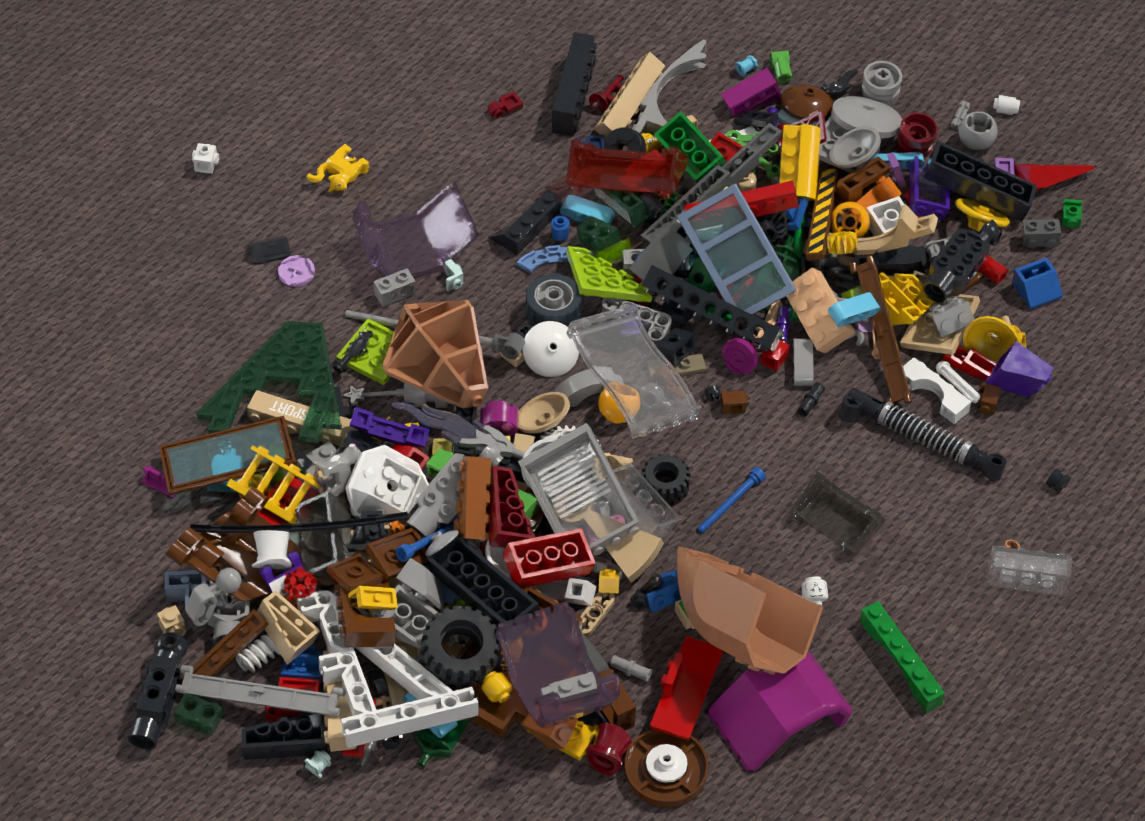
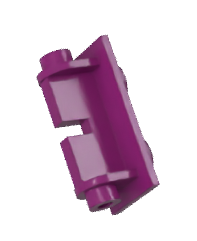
(155, 479)

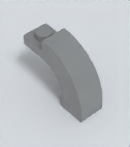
(579, 387)

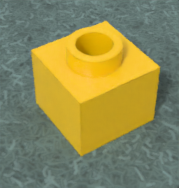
(609, 581)

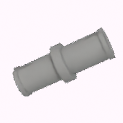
(630, 668)

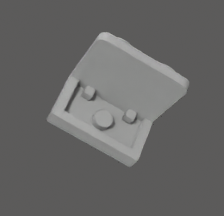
(951, 315)

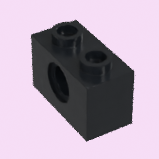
(676, 345)

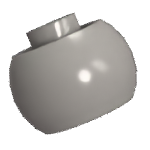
(978, 130)

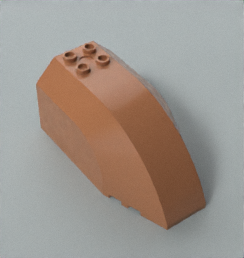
(745, 613)

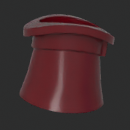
(608, 749)

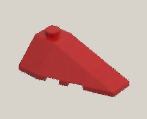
(1050, 174)

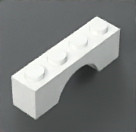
(953, 404)
(569, 590)

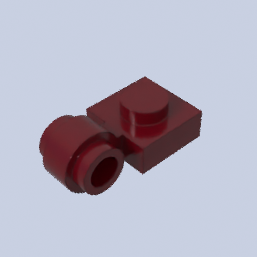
(508, 102)

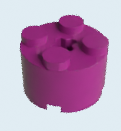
(501, 417)

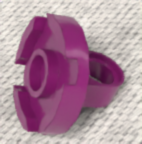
(740, 355)

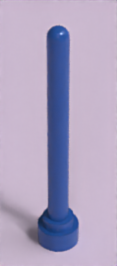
(755, 476)
(407, 551)

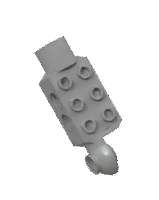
(439, 498)
(227, 612)

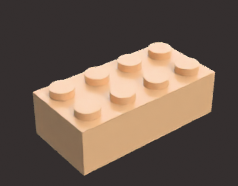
(811, 306)

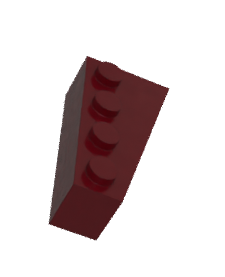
(506, 510)

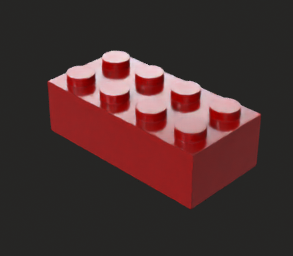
(549, 558)

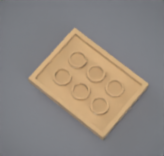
(924, 335)

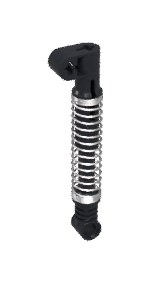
(885, 413)

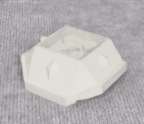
(369, 480)

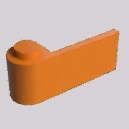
(882, 191)

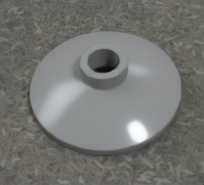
(440, 540)

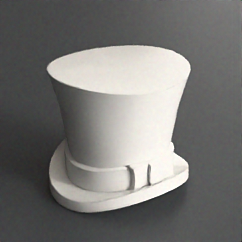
(272, 549)

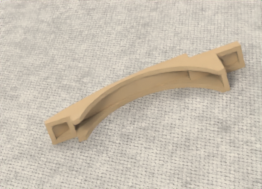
(907, 228)

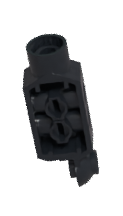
(960, 261)
(158, 691)

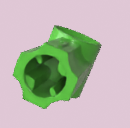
(780, 63)

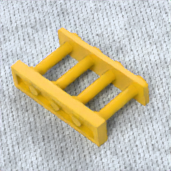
(272, 505)

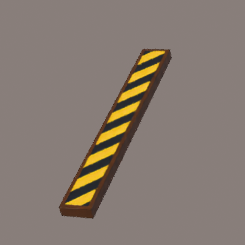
(822, 214)

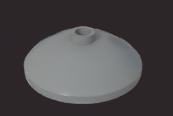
(855, 147)

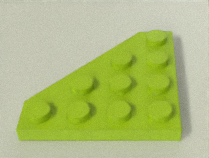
(598, 277)

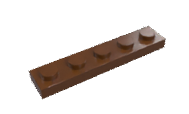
(230, 645)

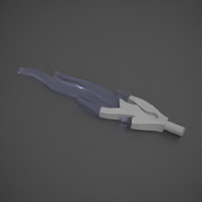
(461, 431)

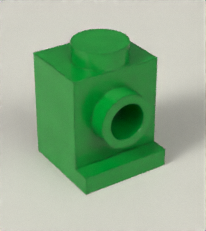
(1071, 213)

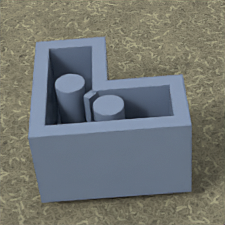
(181, 584)

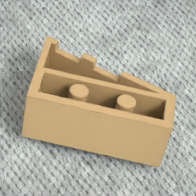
(287, 626)

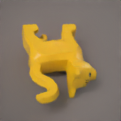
(343, 169)

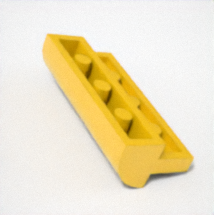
(801, 158)

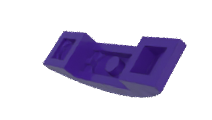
(388, 430)

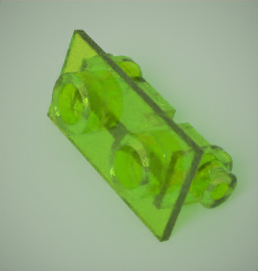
(614, 252)

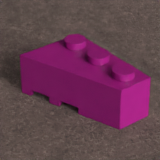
(752, 92)

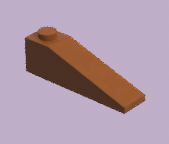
(553, 737)

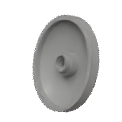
(859, 111)

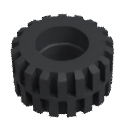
(668, 466)

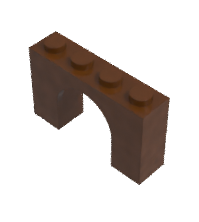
(362, 630)

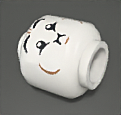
(815, 589)

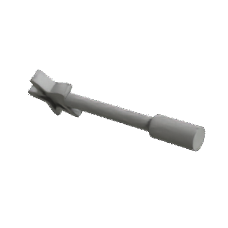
(359, 395)

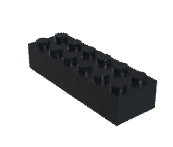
(574, 84)
(980, 181)
(480, 583)

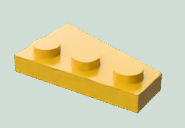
(580, 739)

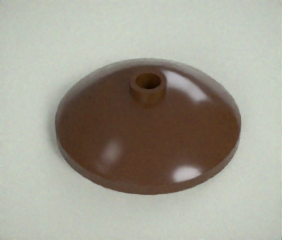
(805, 99)

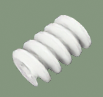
(256, 653)

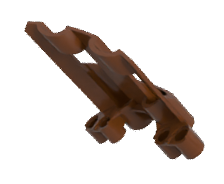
(233, 549)

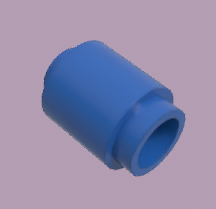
(560, 228)

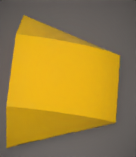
(904, 297)

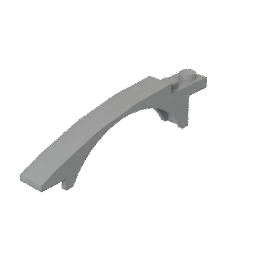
(650, 116)

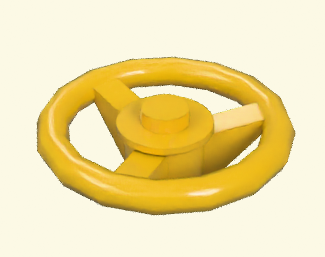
(980, 214)

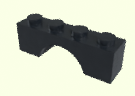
(839, 262)

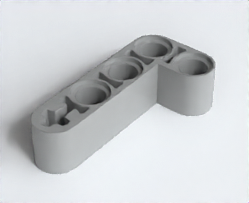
(655, 322)

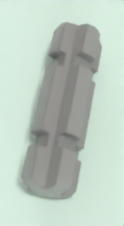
(960, 114)

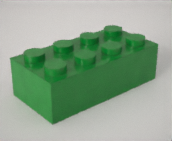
(684, 135)

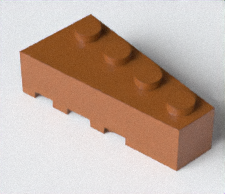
(473, 497)

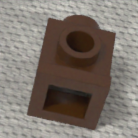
(989, 398)
(733, 401)

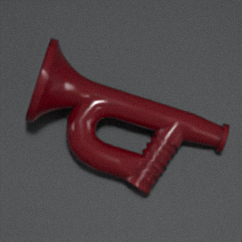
(601, 101)

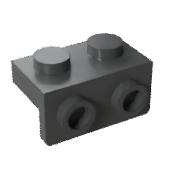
(1041, 233)

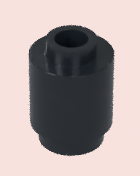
(652, 205)

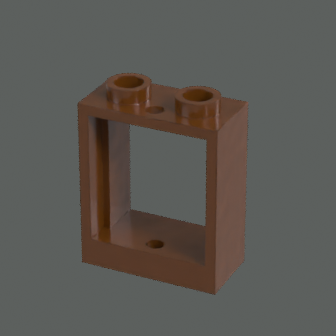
(623, 710)

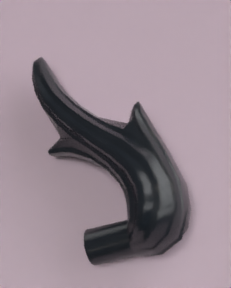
(842, 86)

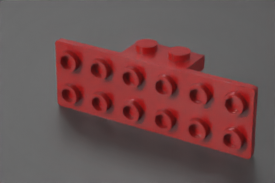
(686, 687)

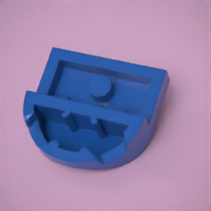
(304, 666)

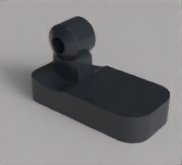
(344, 411)

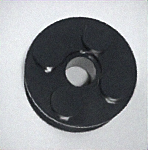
(623, 136)

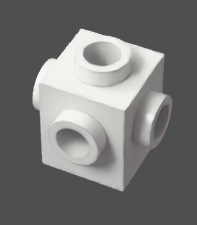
(205, 158)

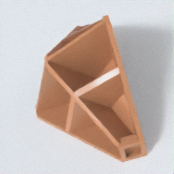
(439, 352)

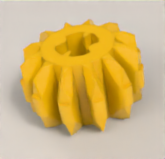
(842, 242)

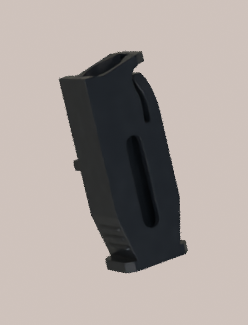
(903, 260)

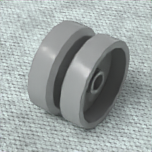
(882, 81)

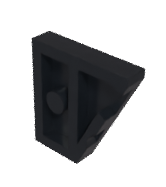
(367, 533)

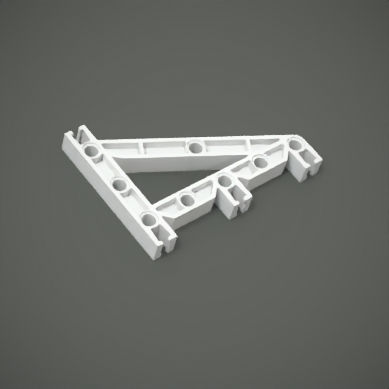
(435, 701)

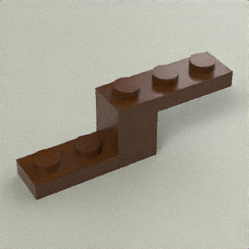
(850, 187)

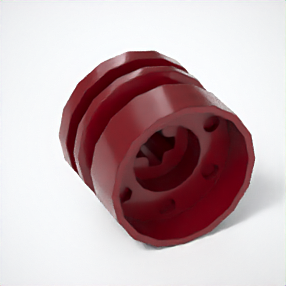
(917, 134)

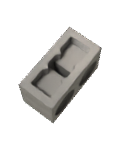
(394, 287)

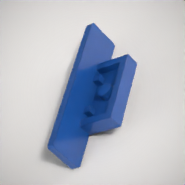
(666, 594)

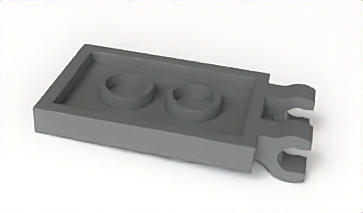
(664, 252)

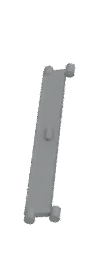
(260, 693)

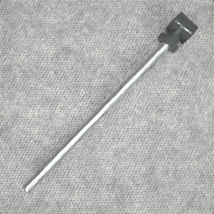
(508, 346)

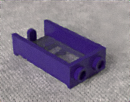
(927, 196)

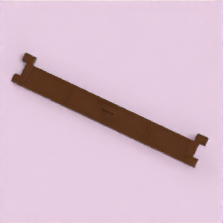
(884, 332)

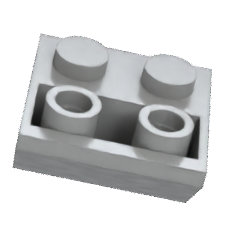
(422, 584)

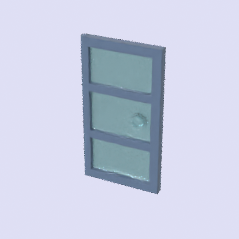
(736, 251)

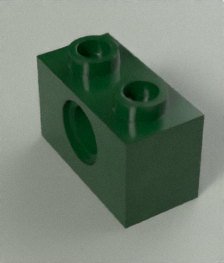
(699, 268)

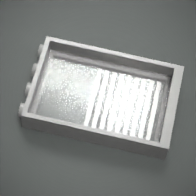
(580, 490)

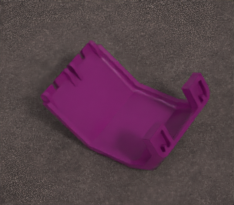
(768, 709)

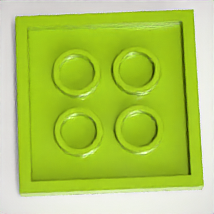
(372, 361)

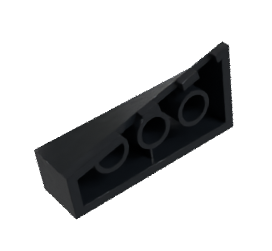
(524, 230)
(285, 738)

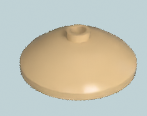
(543, 412)

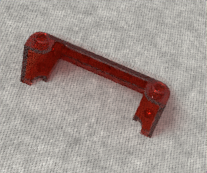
(625, 169)

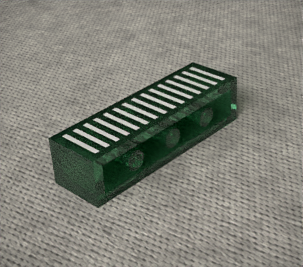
(624, 204)

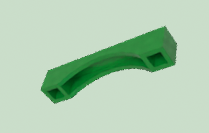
(920, 680)

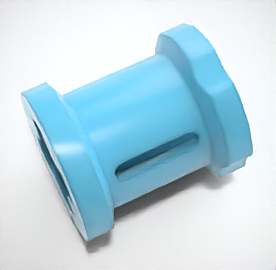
(747, 65)

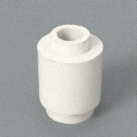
(1006, 105)

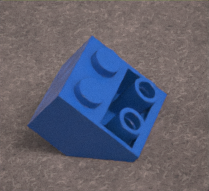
(1037, 283)

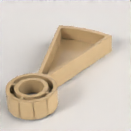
(635, 553)

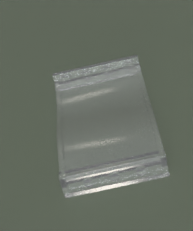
(633, 371)

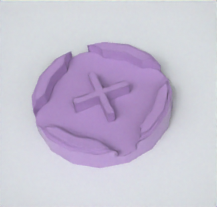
(296, 271)

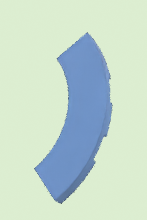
(550, 254)

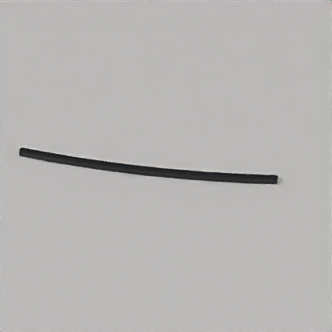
(301, 527)

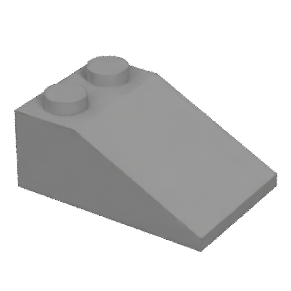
(409, 617)

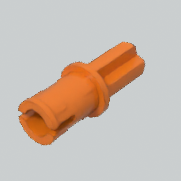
(396, 527)

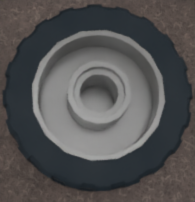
(553, 299)

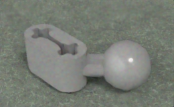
(203, 598)

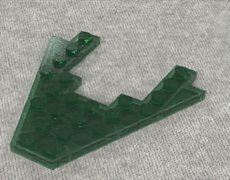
(291, 355)

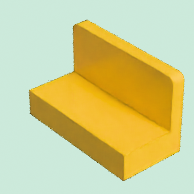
(375, 597)

